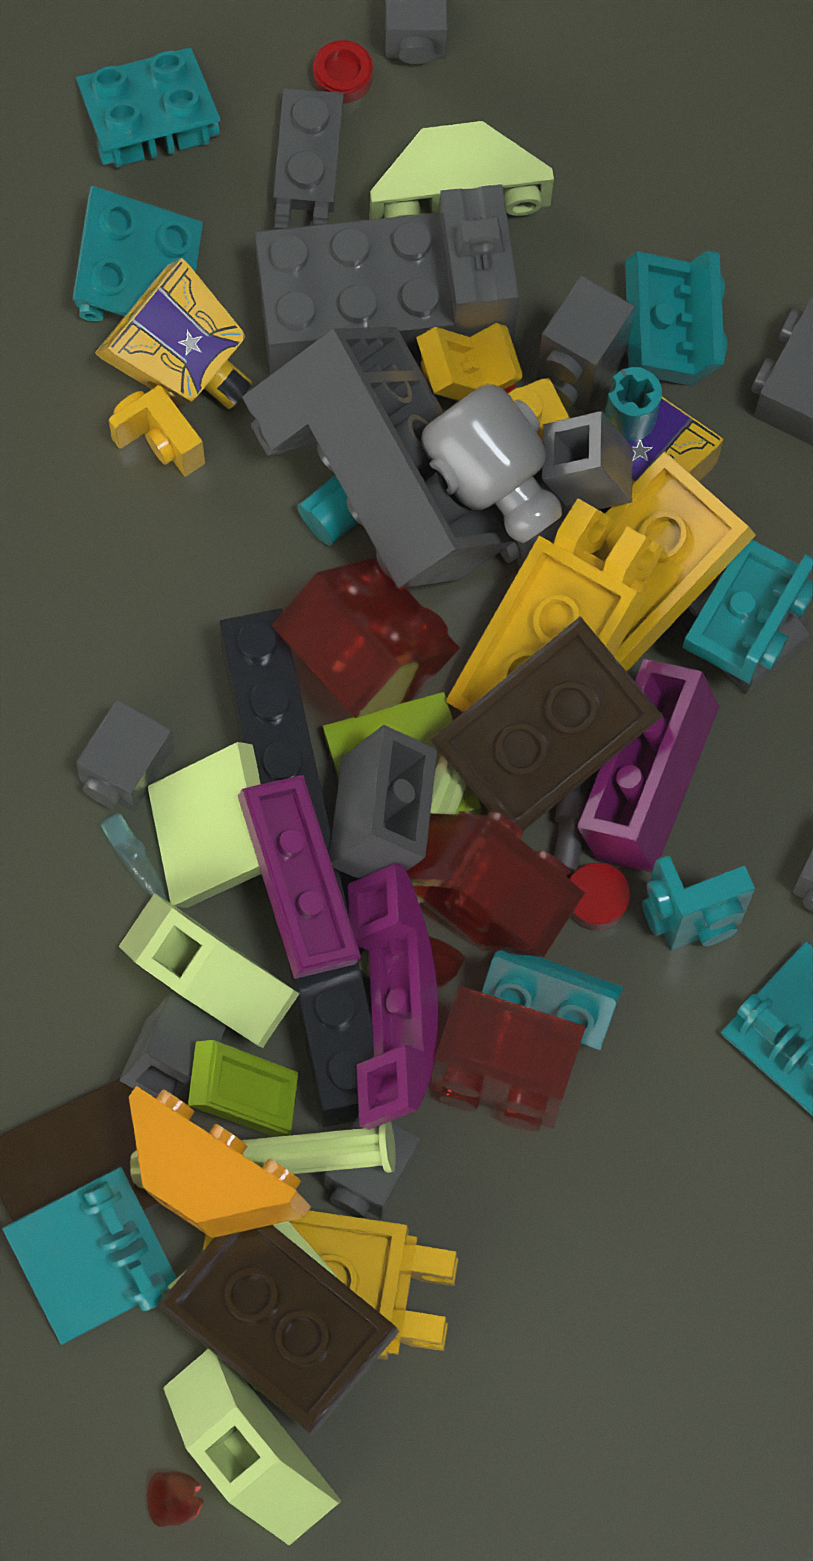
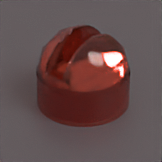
(446, 961)
(173, 1499)

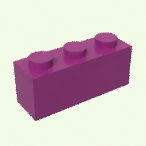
(647, 781)

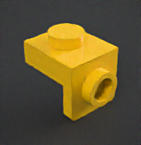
(460, 364)

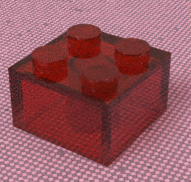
(366, 637)
(493, 884)
(505, 1059)

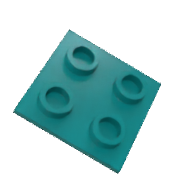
(147, 103)
(126, 250)
(777, 1028)
(91, 1256)

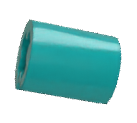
(634, 402)
(327, 512)

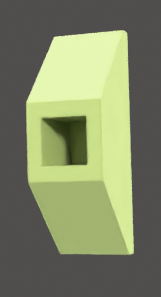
(460, 158)
(207, 971)
(247, 1449)

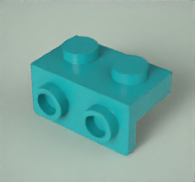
(676, 316)
(748, 609)
(697, 912)
(555, 991)

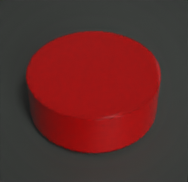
(344, 69)
(604, 896)

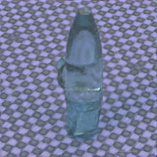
(133, 854)

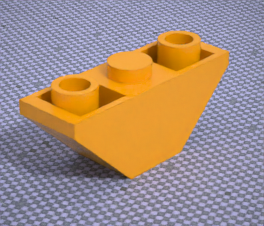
(205, 1173)

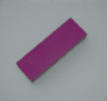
(299, 876)

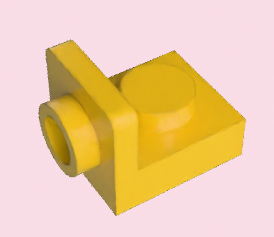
(169, 433)

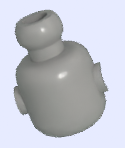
(489, 456)

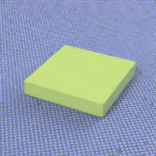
(203, 825)

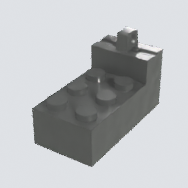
(390, 272)
(366, 413)

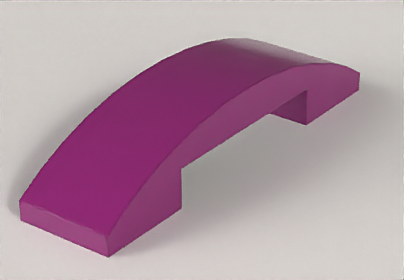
(403, 995)

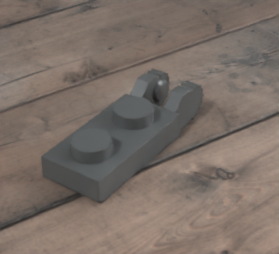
(307, 155)

